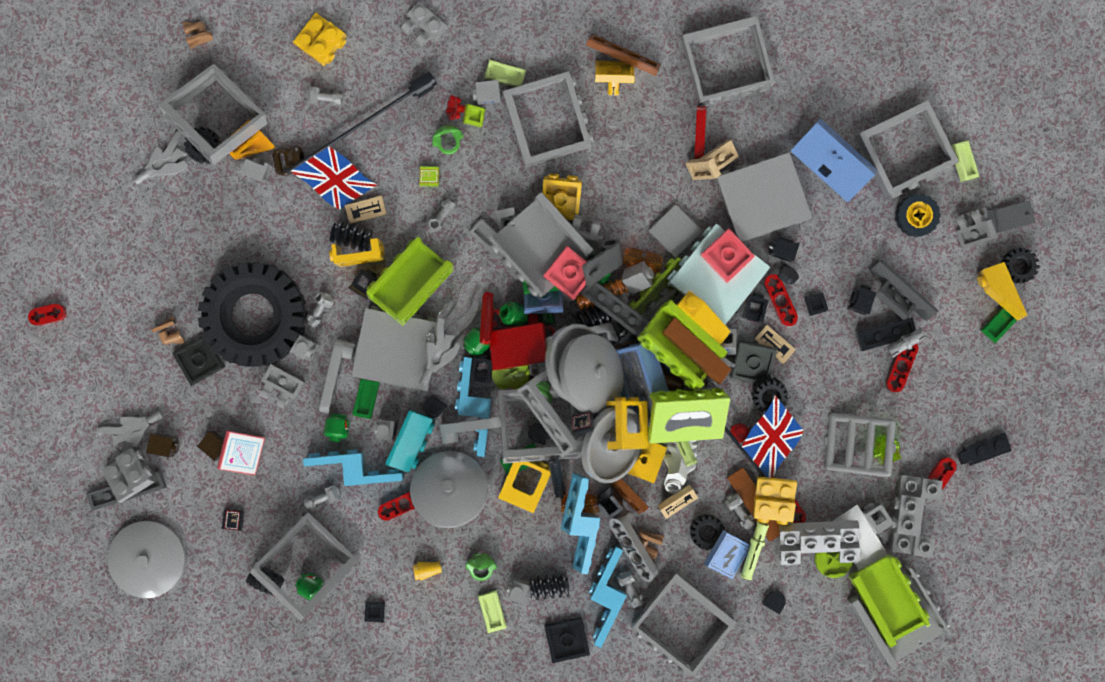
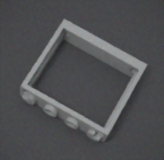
(720, 31)
(193, 88)
(576, 102)
(870, 155)
(548, 416)
(533, 454)
(332, 543)
(670, 655)

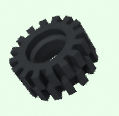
(205, 133)
(1029, 260)
(764, 385)
(698, 524)
(275, 577)

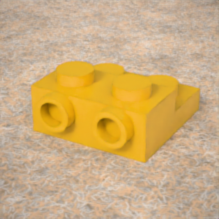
(320, 39)
(563, 193)
(774, 500)

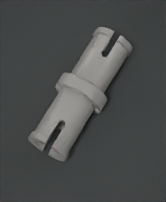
(906, 342)

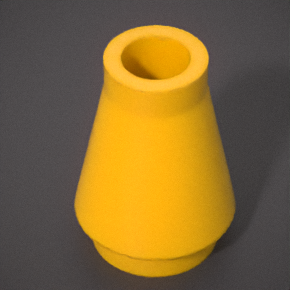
(426, 569)

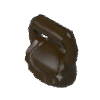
(292, 156)

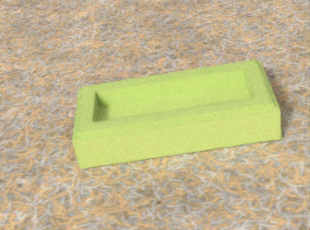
(505, 74)
(966, 166)
(492, 611)

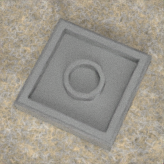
(675, 231)

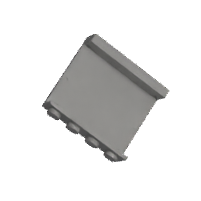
(534, 243)
(914, 639)

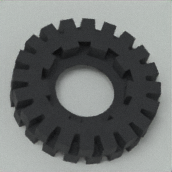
(218, 307)

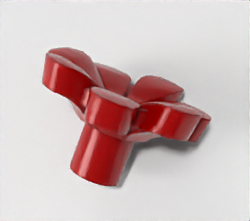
(454, 108)

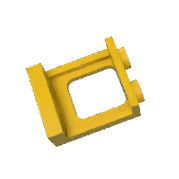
(376, 255)
(624, 439)
(520, 498)

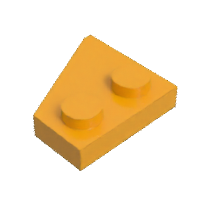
(254, 145)

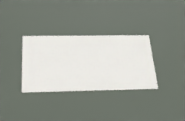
(870, 546)

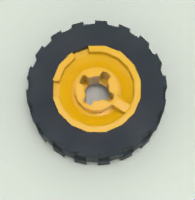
(928, 212)

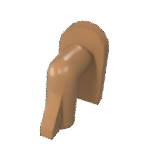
(200, 38)
(165, 338)
(655, 538)

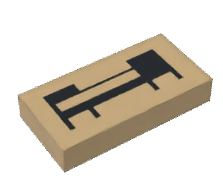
(365, 210)
(770, 338)
(677, 501)

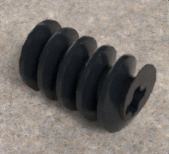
(350, 236)
(591, 318)
(548, 586)

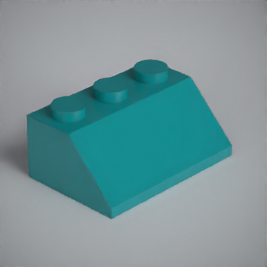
(410, 441)

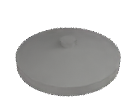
(555, 349)
(591, 373)
(606, 464)
(449, 489)
(146, 559)

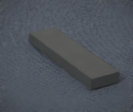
(615, 308)
(104, 496)

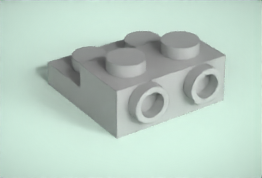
(128, 474)

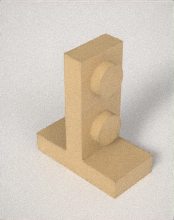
(710, 164)

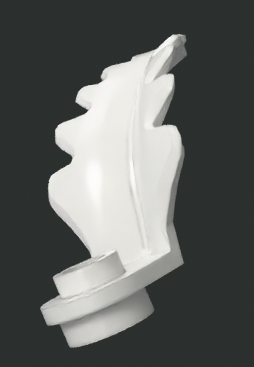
(677, 468)

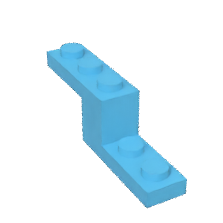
(471, 405)
(353, 468)
(580, 523)
(607, 595)

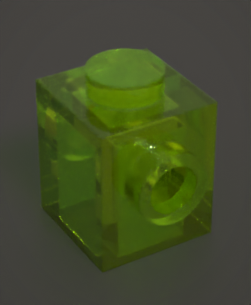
(879, 449)

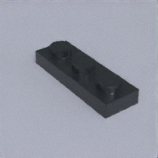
(885, 334)

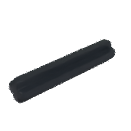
(556, 476)

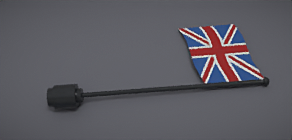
(334, 174)
(769, 438)

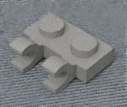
(426, 21)
(978, 233)
(591, 238)
(282, 381)

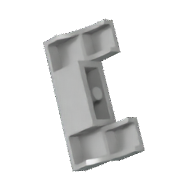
(909, 513)
(819, 538)

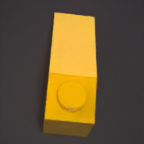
(1000, 287)
(704, 316)

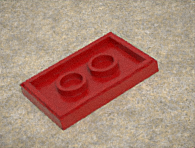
(518, 346)

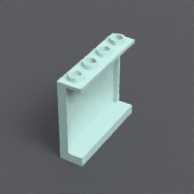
(705, 282)

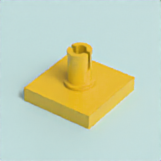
(613, 73)
(649, 462)

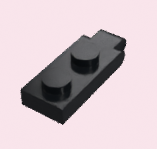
(984, 449)

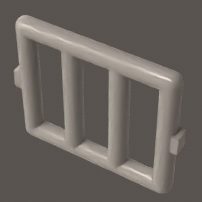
(867, 468)

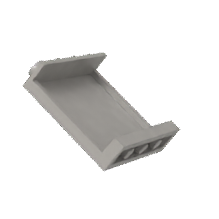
(763, 196)
(392, 351)

